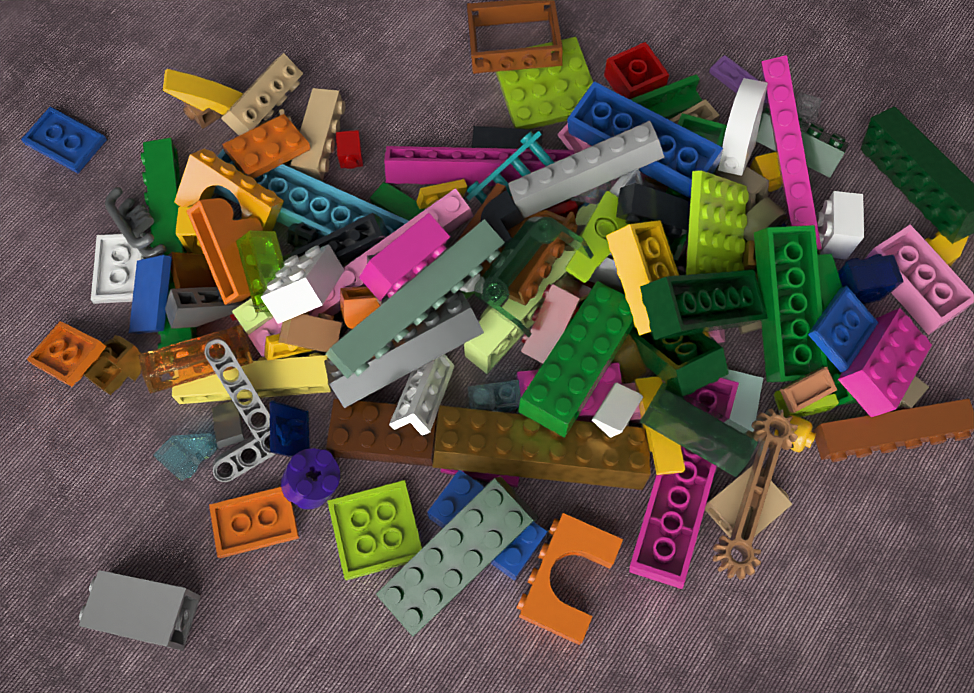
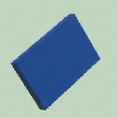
(64, 139)
(150, 295)
(843, 329)

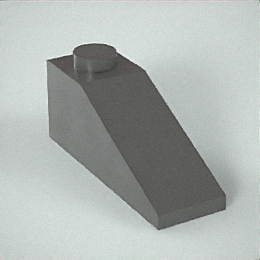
(197, 306)

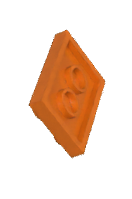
(266, 146)
(66, 353)
(252, 522)

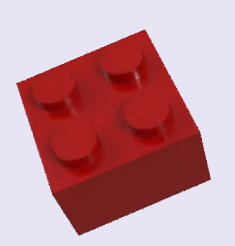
(635, 71)

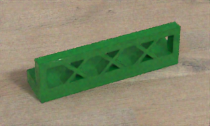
(677, 98)

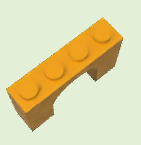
(207, 170)

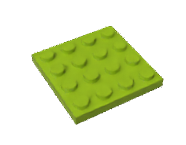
(547, 93)
(716, 224)

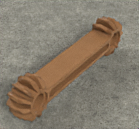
(755, 494)

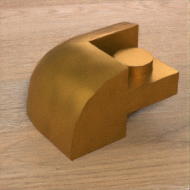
(115, 365)

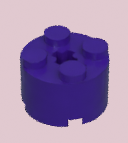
(318, 466)

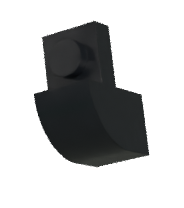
(502, 215)

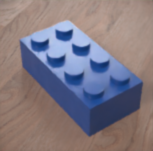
(457, 495)

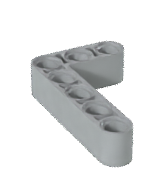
(246, 409)

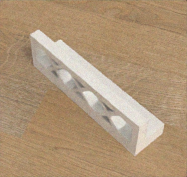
(423, 395)

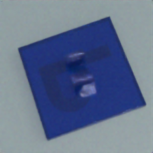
(288, 429)

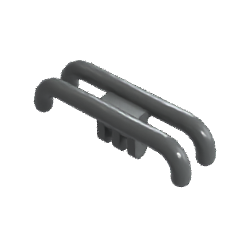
(133, 223)

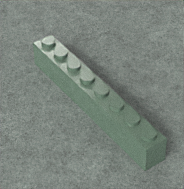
(413, 300)

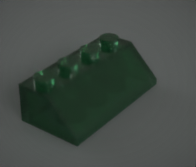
(700, 430)

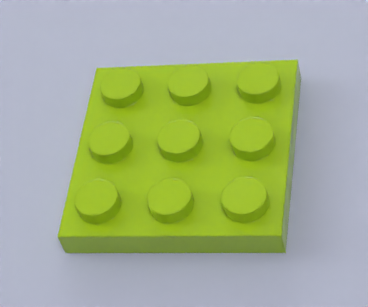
(374, 529)

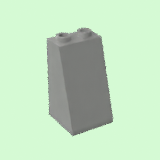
(139, 609)

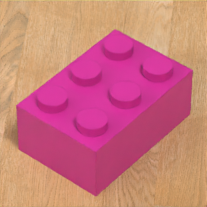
(405, 257)

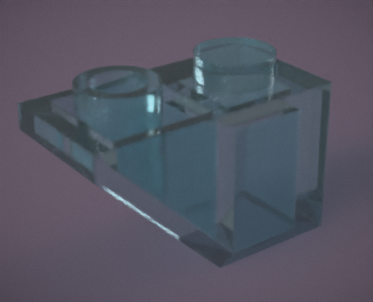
(495, 396)
(185, 452)

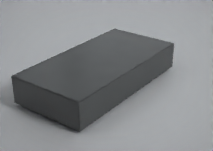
(227, 424)

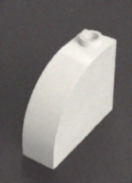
(743, 126)

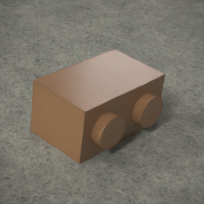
(310, 331)

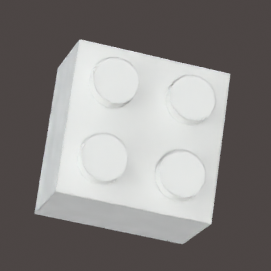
(841, 224)

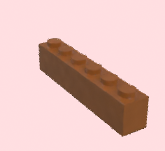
(895, 429)

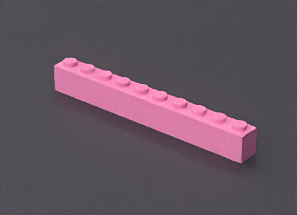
(449, 212)

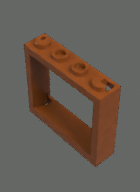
(514, 12)

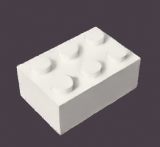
(302, 283)

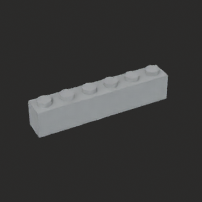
(586, 169)

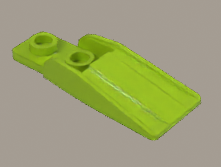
(600, 224)

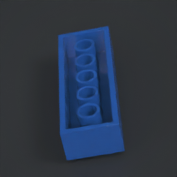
(607, 114)

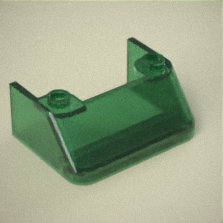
(493, 285)

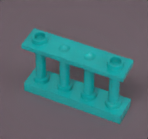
(528, 141)

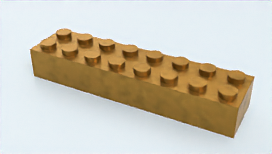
(523, 448)

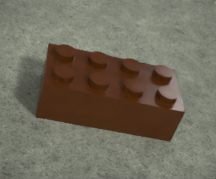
(365, 434)

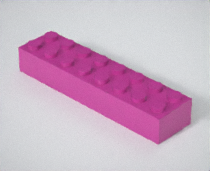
(679, 504)

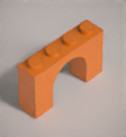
(541, 604)

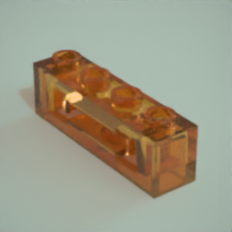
(190, 359)

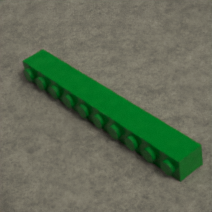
(162, 184)

